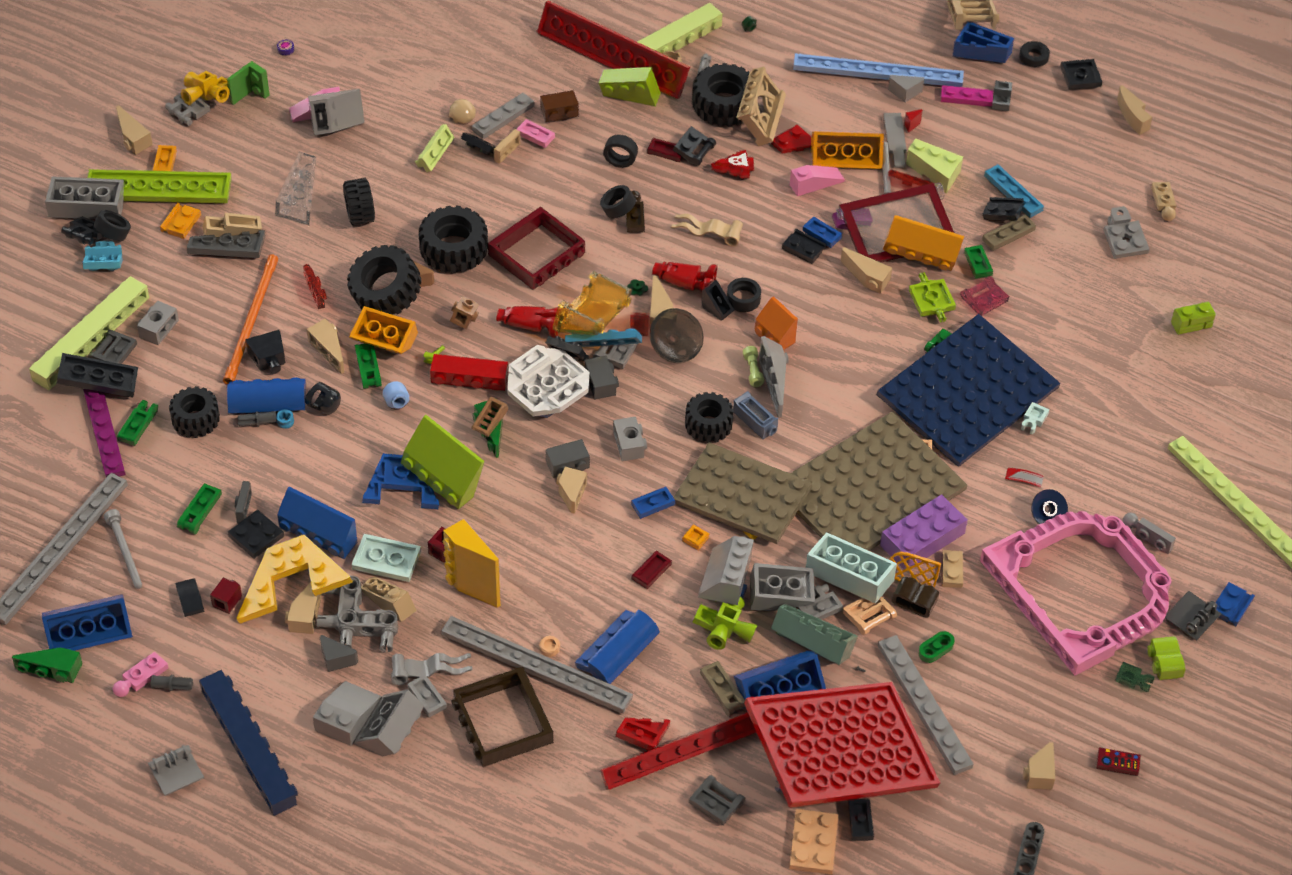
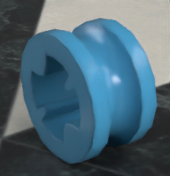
(282, 423)

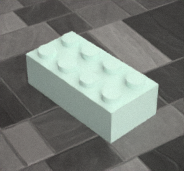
(851, 567)

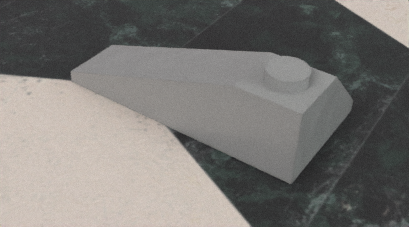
(773, 365)

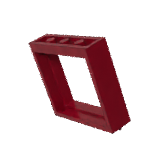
(524, 227)

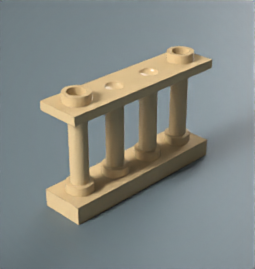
(972, 11)

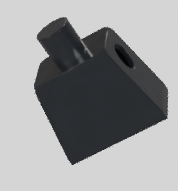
(267, 351)

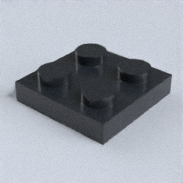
(1081, 74)
(255, 534)

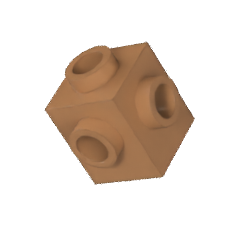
(464, 312)

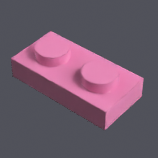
(536, 133)

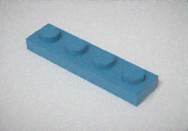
(1012, 189)
(611, 337)

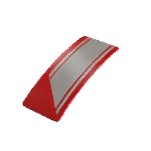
(1024, 476)

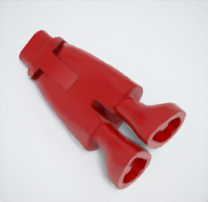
(685, 274)
(529, 318)

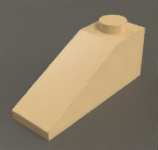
(134, 134)
(868, 271)
(660, 299)
(325, 340)
(303, 612)

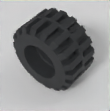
(359, 201)
(194, 423)
(705, 428)

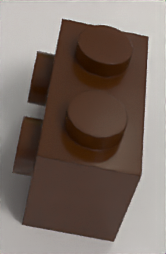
(559, 106)

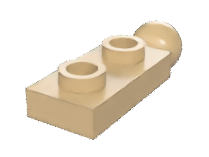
(1164, 199)

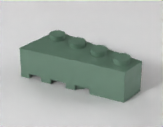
(814, 633)

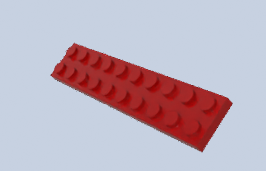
(611, 47)

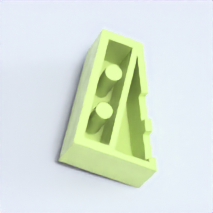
(934, 163)

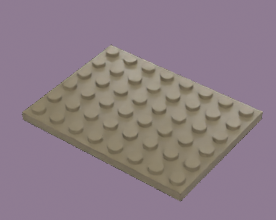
(873, 482)

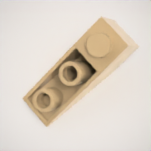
(389, 597)

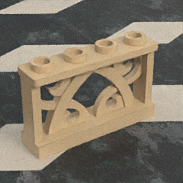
(763, 124)

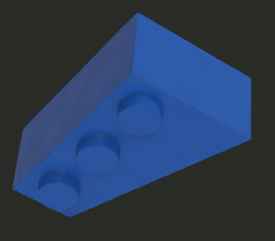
(983, 44)

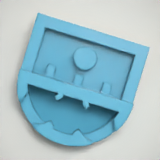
(103, 256)

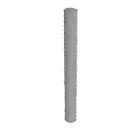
(886, 178)

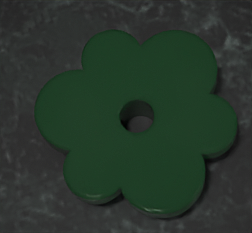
(637, 287)

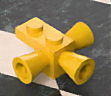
(204, 86)

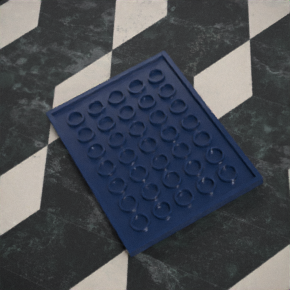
(968, 389)

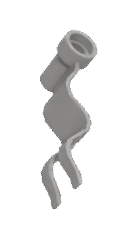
(412, 668)

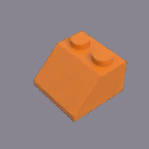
(777, 323)

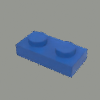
(822, 232)
(653, 502)

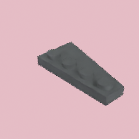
(226, 245)

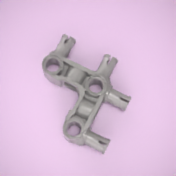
(359, 622)

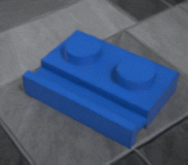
(1233, 603)

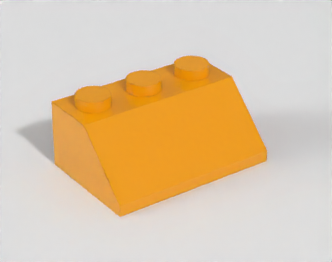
(384, 330)

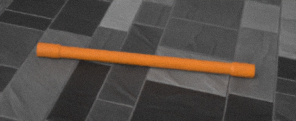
(269, 269)

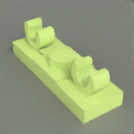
(435, 148)

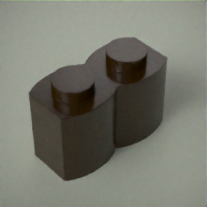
(915, 596)

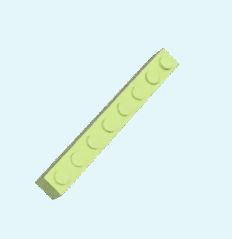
(91, 330)

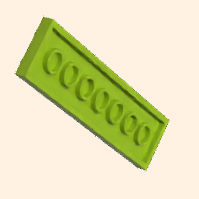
(170, 185)

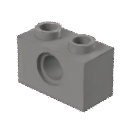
(157, 322)
(629, 438)

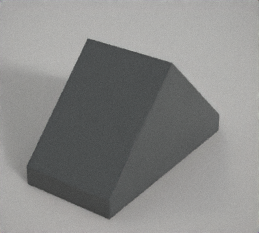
(337, 654)

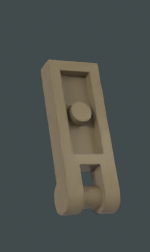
(723, 687)

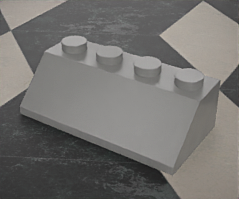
(83, 197)
(727, 570)

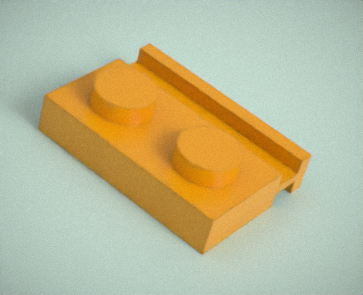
(180, 220)

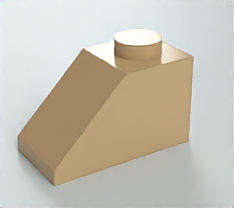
(571, 487)
(1041, 769)

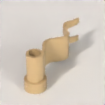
(727, 231)

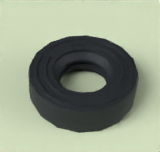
(1034, 46)

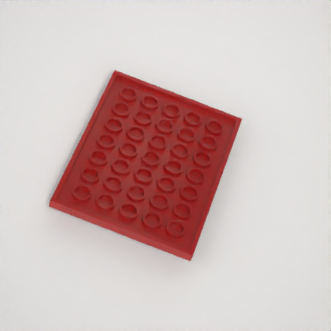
(841, 744)

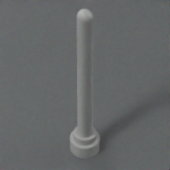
(113, 519)

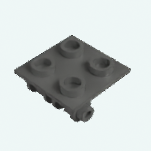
(1193, 615)

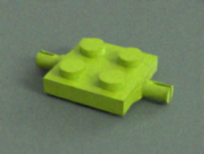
(932, 297)

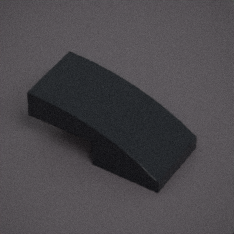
(189, 597)

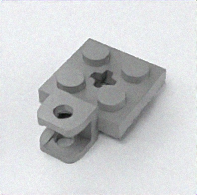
(1120, 227)

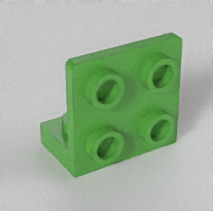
(248, 79)

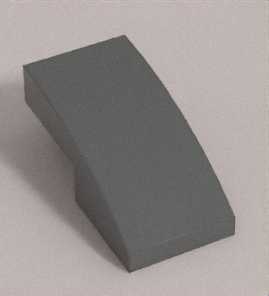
(1002, 95)

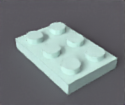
(386, 557)

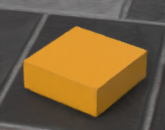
(695, 537)

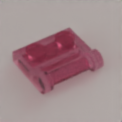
(986, 301)

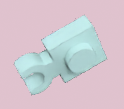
(1034, 416)

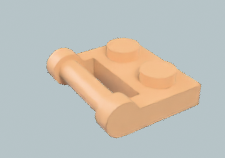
(863, 609)

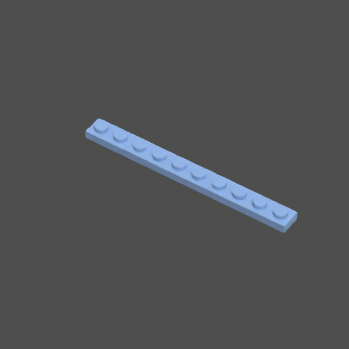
(876, 70)

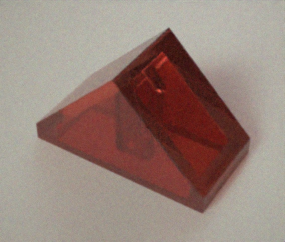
(640, 322)

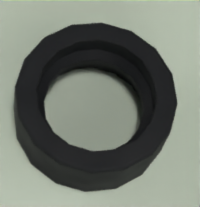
(623, 142)
(622, 207)
(112, 225)
(746, 284)

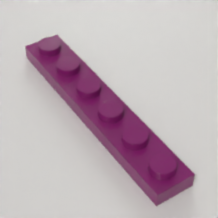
(104, 432)

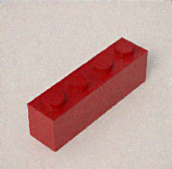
(469, 372)

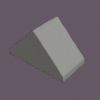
(905, 86)

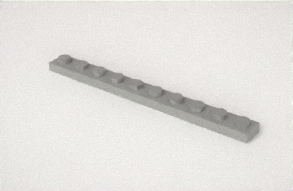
(60, 546)
(537, 664)

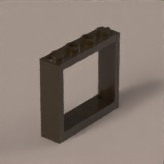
(493, 685)

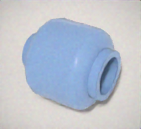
(396, 395)

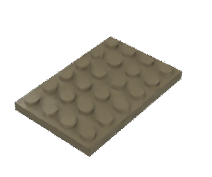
(742, 493)

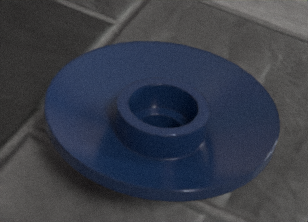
(1053, 500)

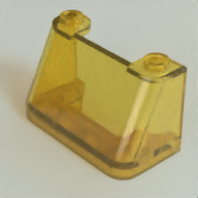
(593, 307)

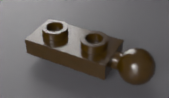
(635, 218)

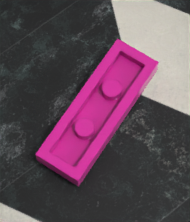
(967, 96)

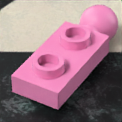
(140, 674)

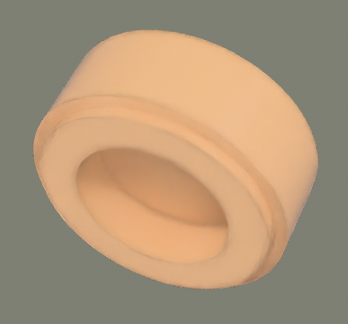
(549, 646)

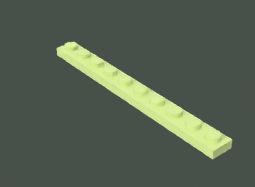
(1233, 498)

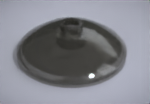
(684, 329)

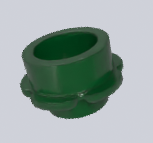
(749, 23)

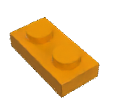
(165, 158)

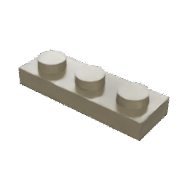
(1008, 233)

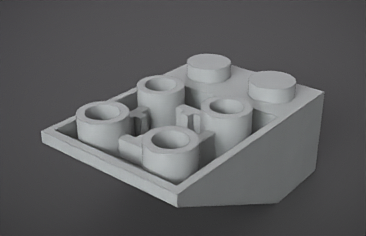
(336, 111)

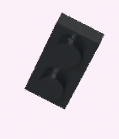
(473, 141)
(860, 819)

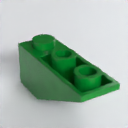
(494, 438)
(52, 663)

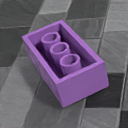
(924, 530)

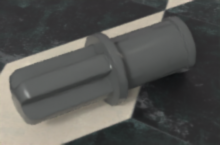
(257, 419)
(171, 682)

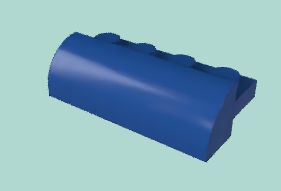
(266, 395)
(618, 646)

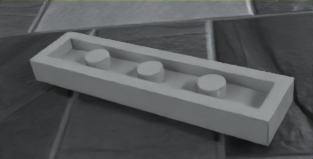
(503, 115)

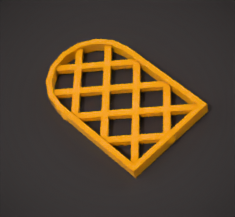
(923, 560)

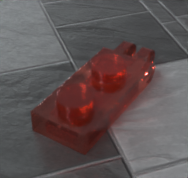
(908, 179)
(314, 285)

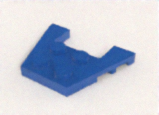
(393, 475)

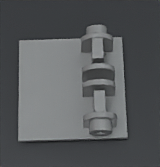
(175, 770)

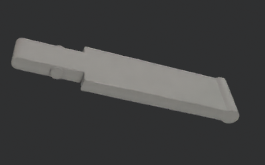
(895, 138)

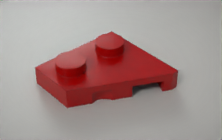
(792, 140)
(642, 732)

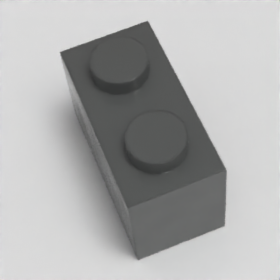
(601, 377)
(569, 455)

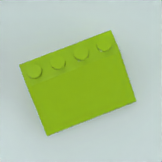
(443, 462)

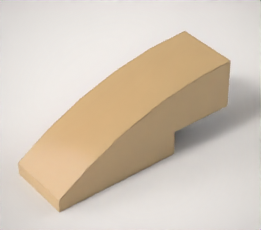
(1133, 110)
(231, 224)

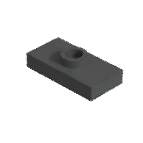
(243, 501)

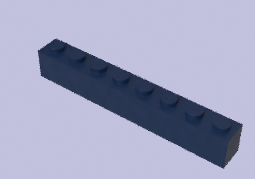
(248, 743)

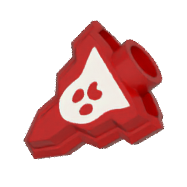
(735, 164)

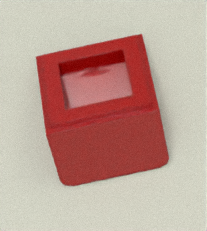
(912, 119)

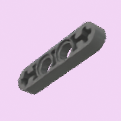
(1025, 859)

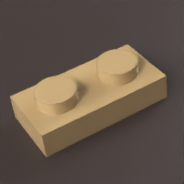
(952, 569)

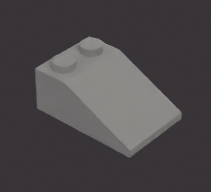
(780, 585)
(345, 712)

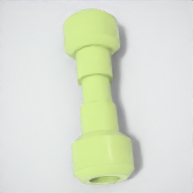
(756, 377)

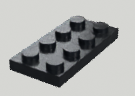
(97, 375)

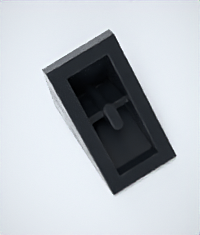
(715, 301)

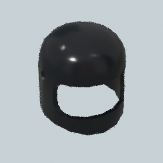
(327, 401)

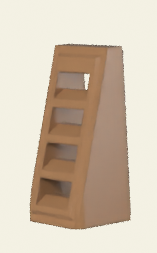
(491, 403)

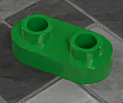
(935, 648)

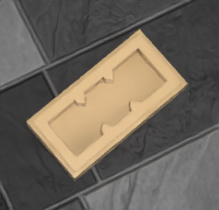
(507, 146)

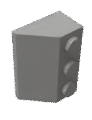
(390, 723)

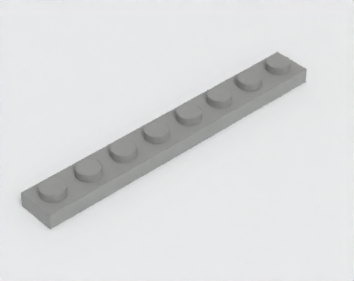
(925, 705)

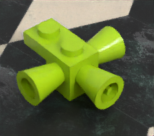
(724, 623)

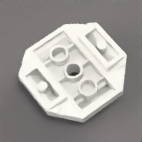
(546, 381)

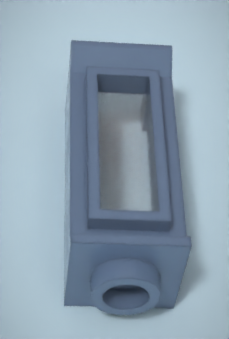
(755, 415)

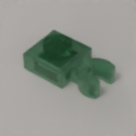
(1131, 676)

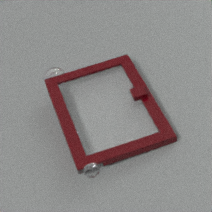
(871, 217)

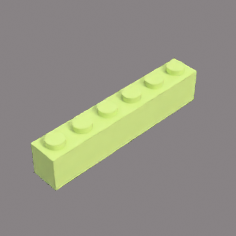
(685, 30)

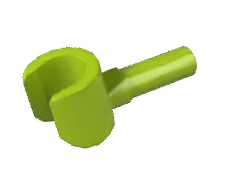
(429, 356)

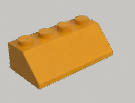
(847, 149)
(923, 243)

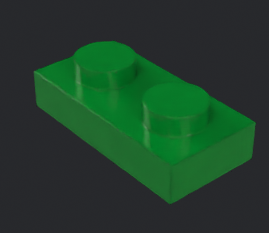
(978, 261)

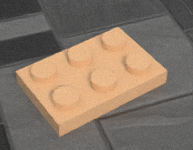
(814, 841)

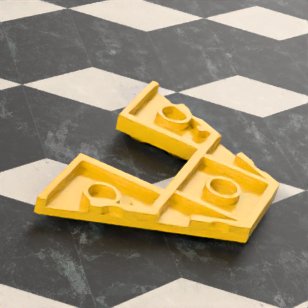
(286, 560)

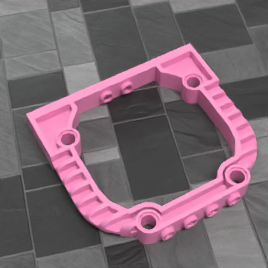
(1078, 648)

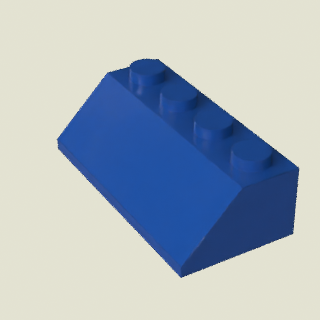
(318, 522)
(87, 624)
(787, 675)

